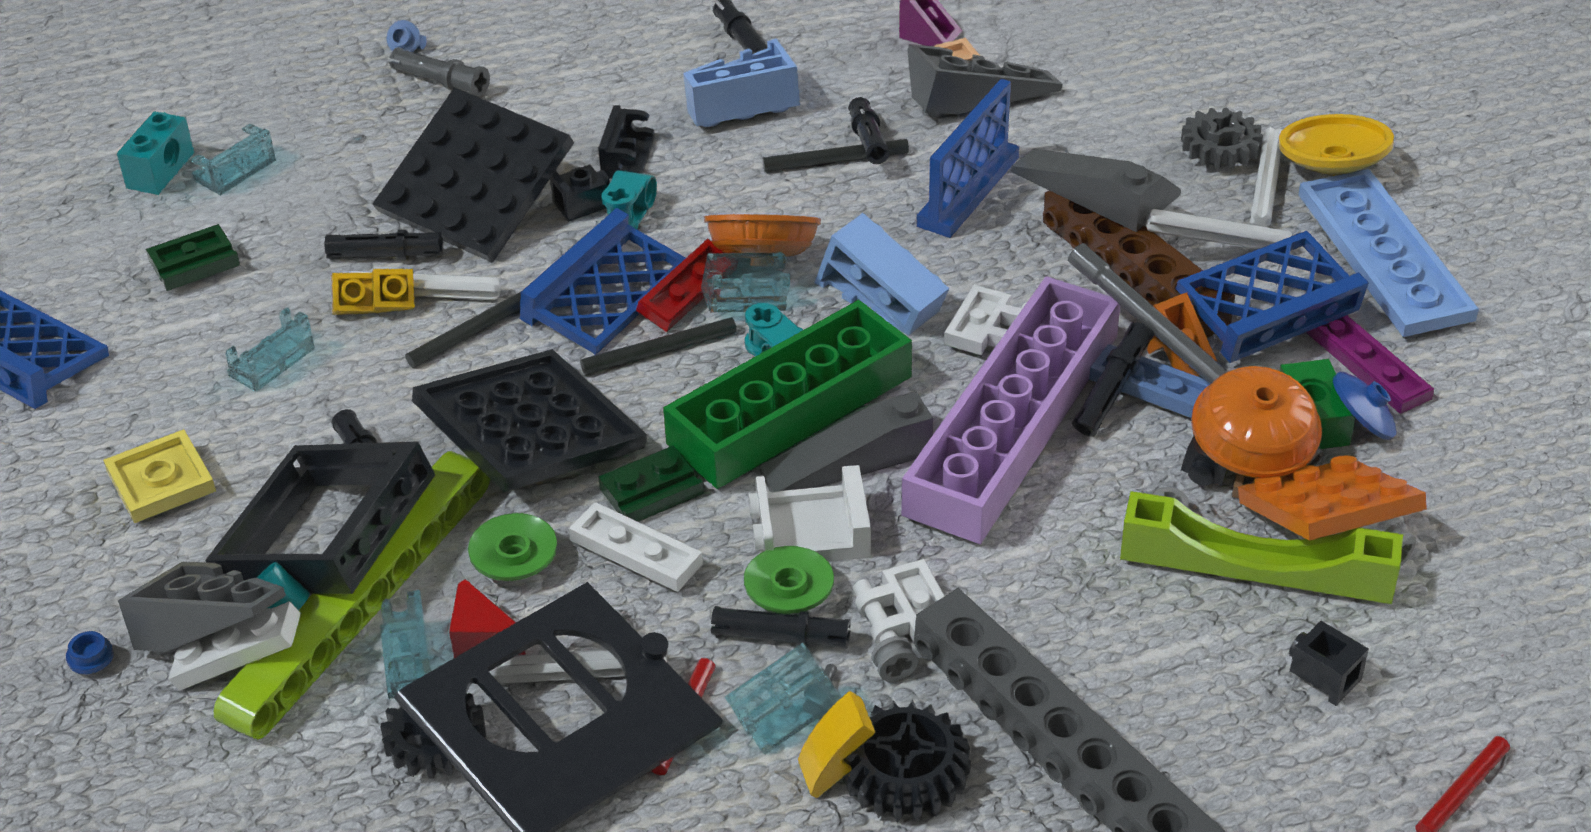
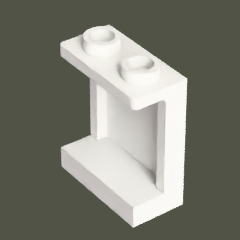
(820, 518)

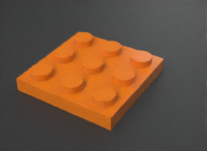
(1331, 498)

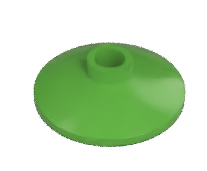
(512, 547)
(788, 579)

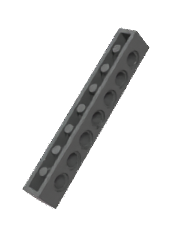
(1052, 722)

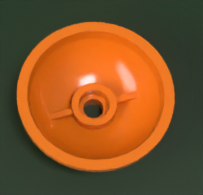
(762, 233)
(1257, 422)

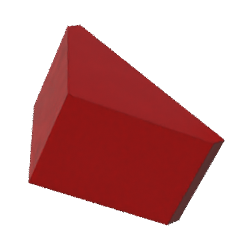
(474, 619)

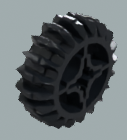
(931, 773)

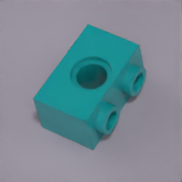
(155, 153)

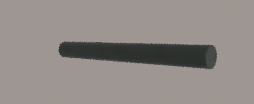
(828, 156)
(463, 331)
(658, 346)

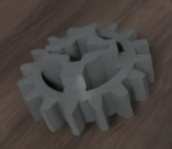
(1221, 138)

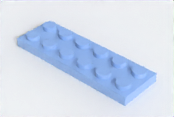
(1388, 252)

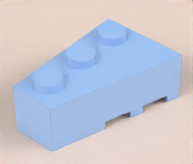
(742, 87)
(881, 274)

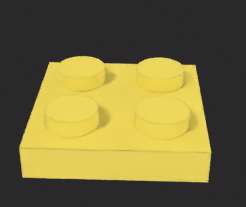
(159, 476)

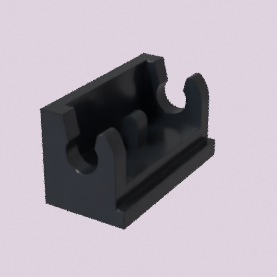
(623, 143)

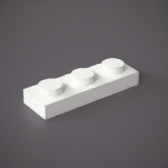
(636, 546)
(235, 646)

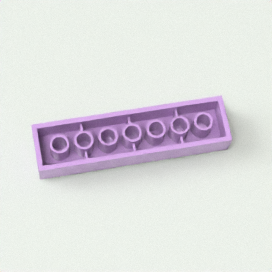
(1009, 410)

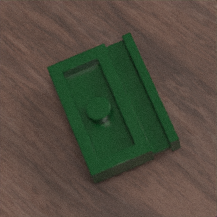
(192, 257)
(651, 484)

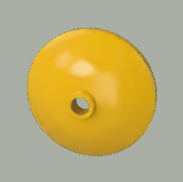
(1336, 143)

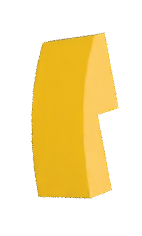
(372, 292)
(832, 740)

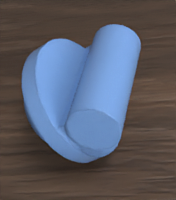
(405, 36)

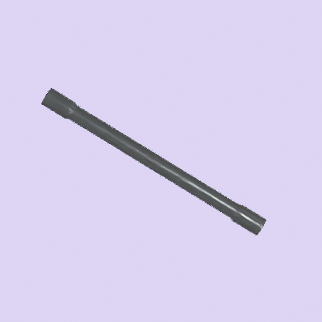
(1100, 273)

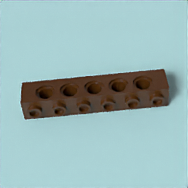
(1136, 257)

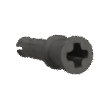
(450, 73)

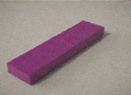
(1373, 362)

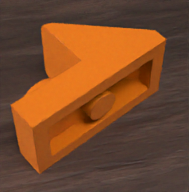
(1182, 315)

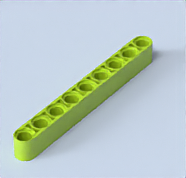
(329, 622)

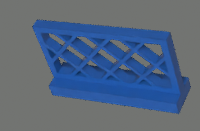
(969, 163)
(580, 267)
(1290, 314)
(24, 375)

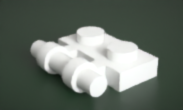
(979, 318)
(906, 587)

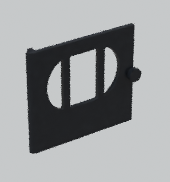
(580, 771)

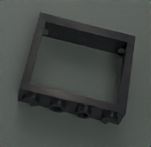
(397, 477)

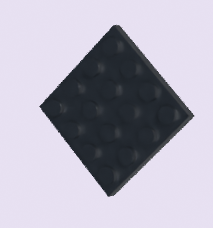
(473, 174)
(528, 419)

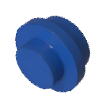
(89, 653)

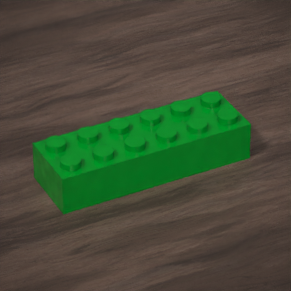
(787, 393)

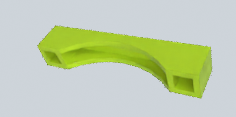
(1346, 564)

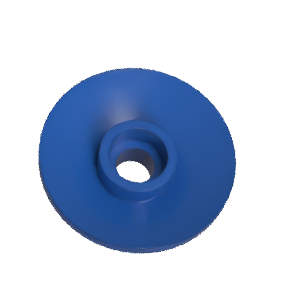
(1366, 404)

